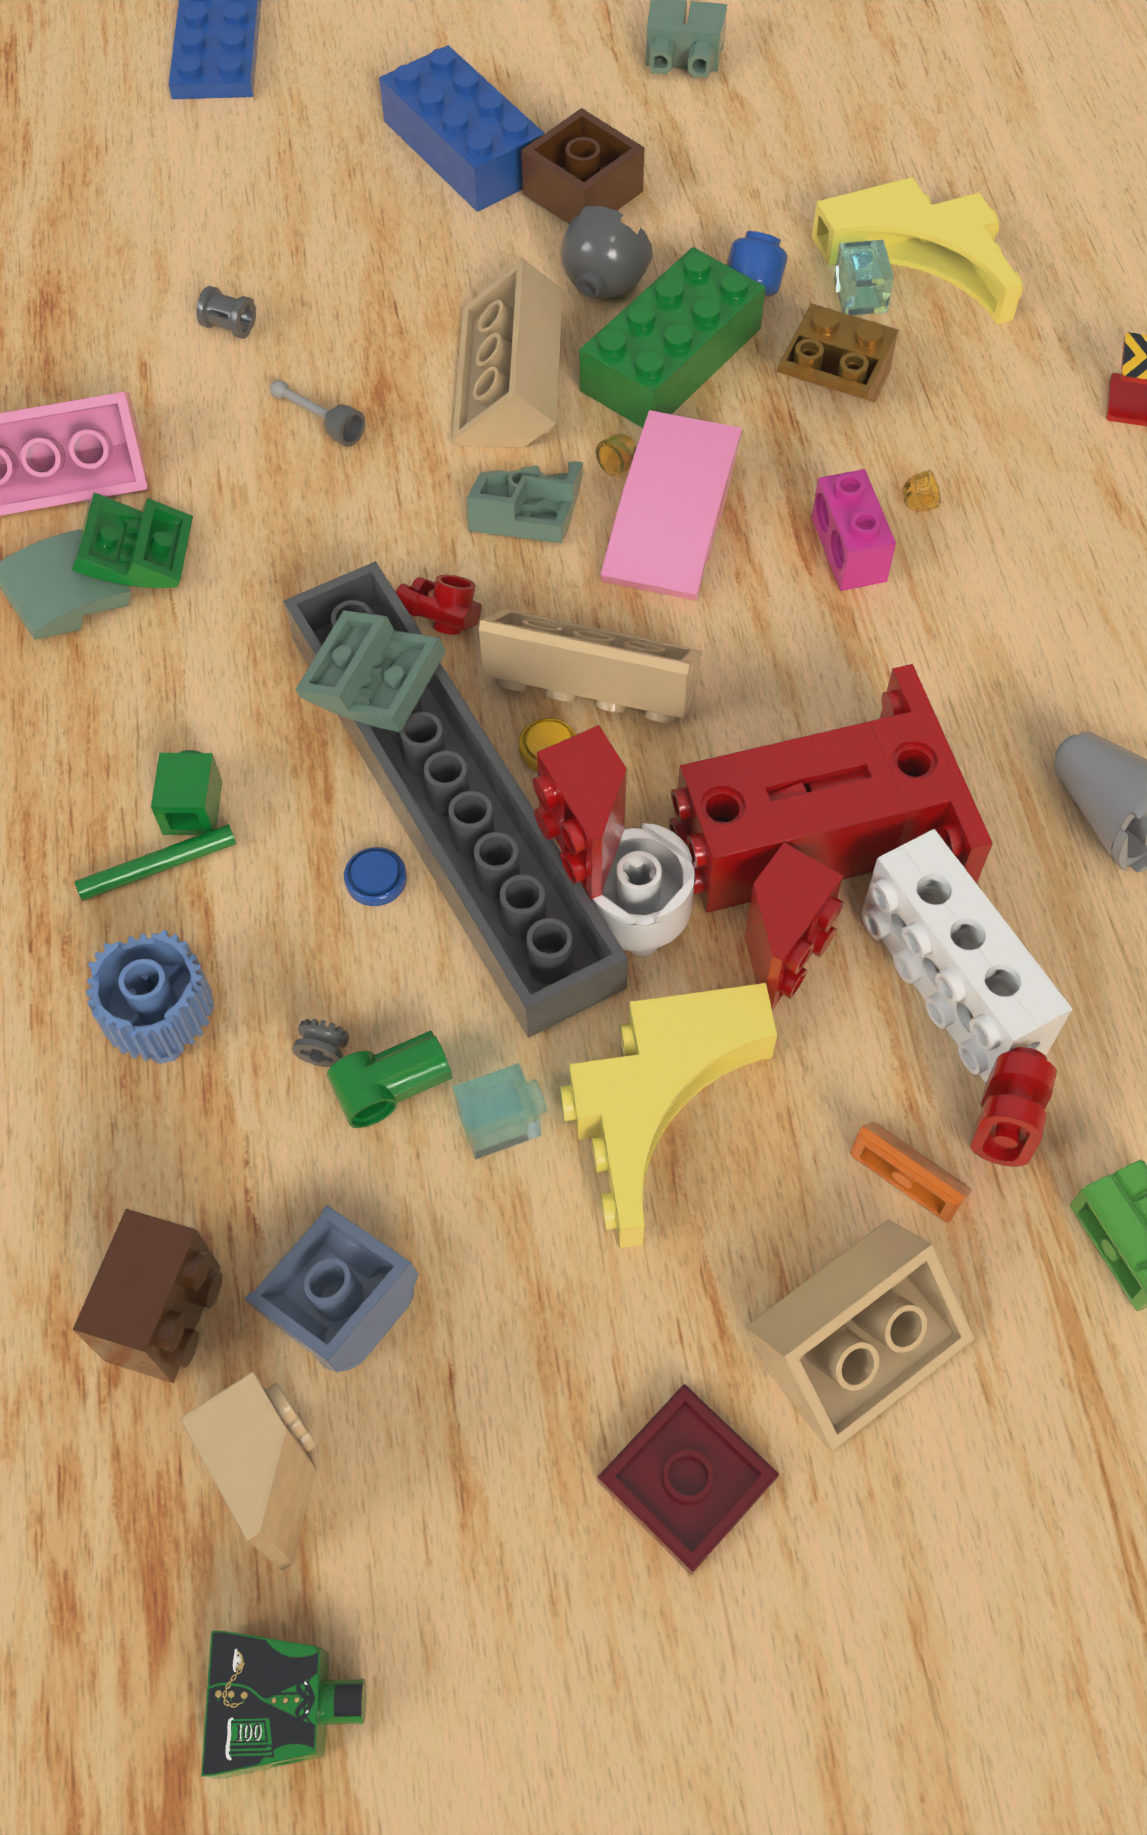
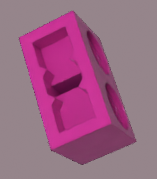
(853, 529)

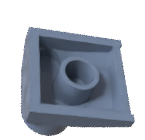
(336, 1291)

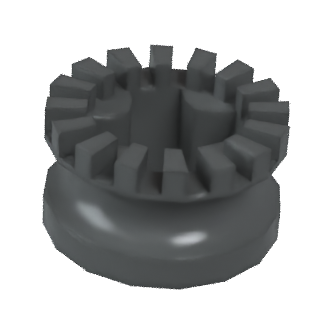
(320, 1043)

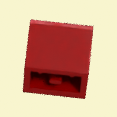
(582, 805)
(790, 919)

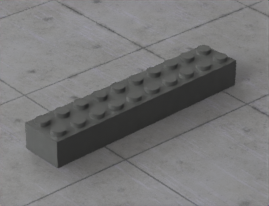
(474, 829)

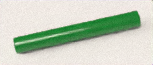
(155, 862)

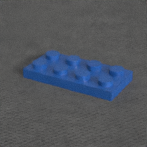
(215, 49)

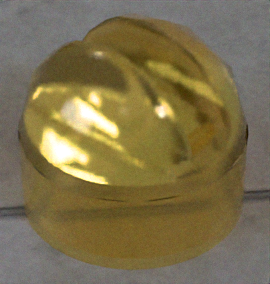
(616, 454)
(922, 492)

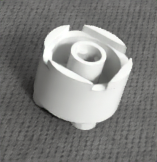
(648, 889)

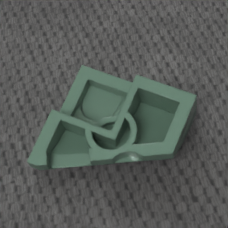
(524, 502)

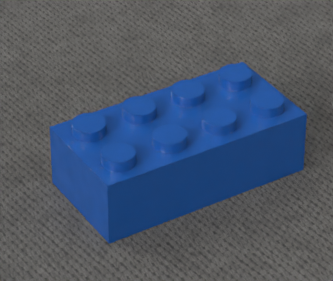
(458, 125)

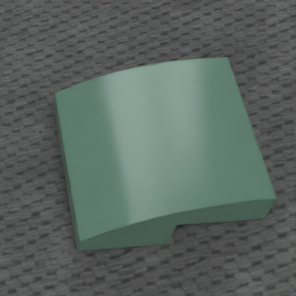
(49, 594)
(371, 671)

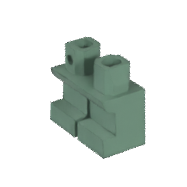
(683, 45)

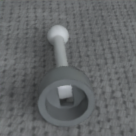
(342, 423)

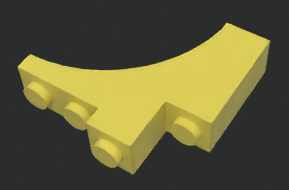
(940, 239)
(668, 1057)

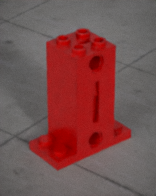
(830, 796)

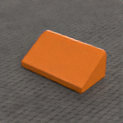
(909, 1171)

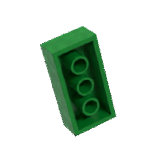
(671, 337)

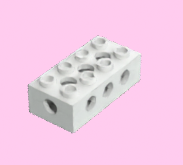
(960, 954)

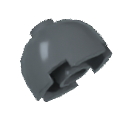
(604, 253)

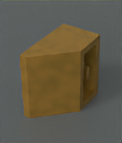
(840, 352)

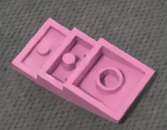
(671, 505)

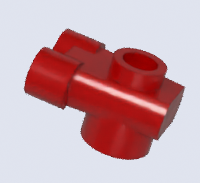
(444, 601)

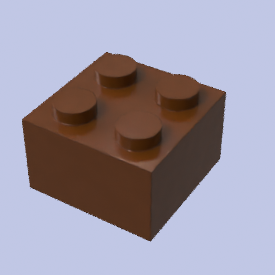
(582, 166)
(150, 1296)

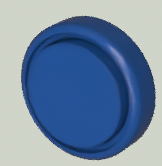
(375, 876)

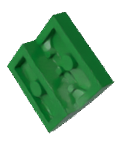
(132, 544)

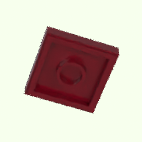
(687, 1478)

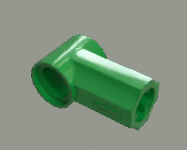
(374, 1084)

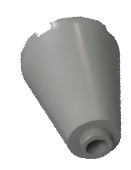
(1110, 792)

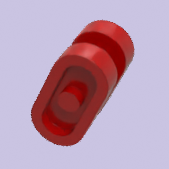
(1014, 1107)

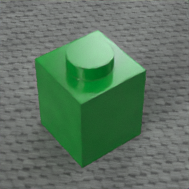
(186, 793)

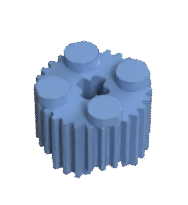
(149, 996)

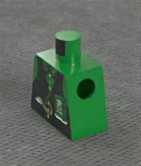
(271, 1704)

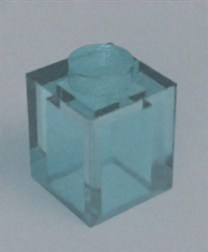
(863, 277)
(499, 1110)

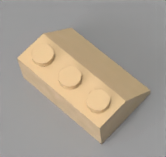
(862, 1332)
(258, 1462)

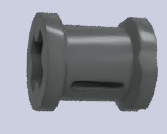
(226, 312)

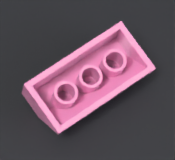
(69, 453)

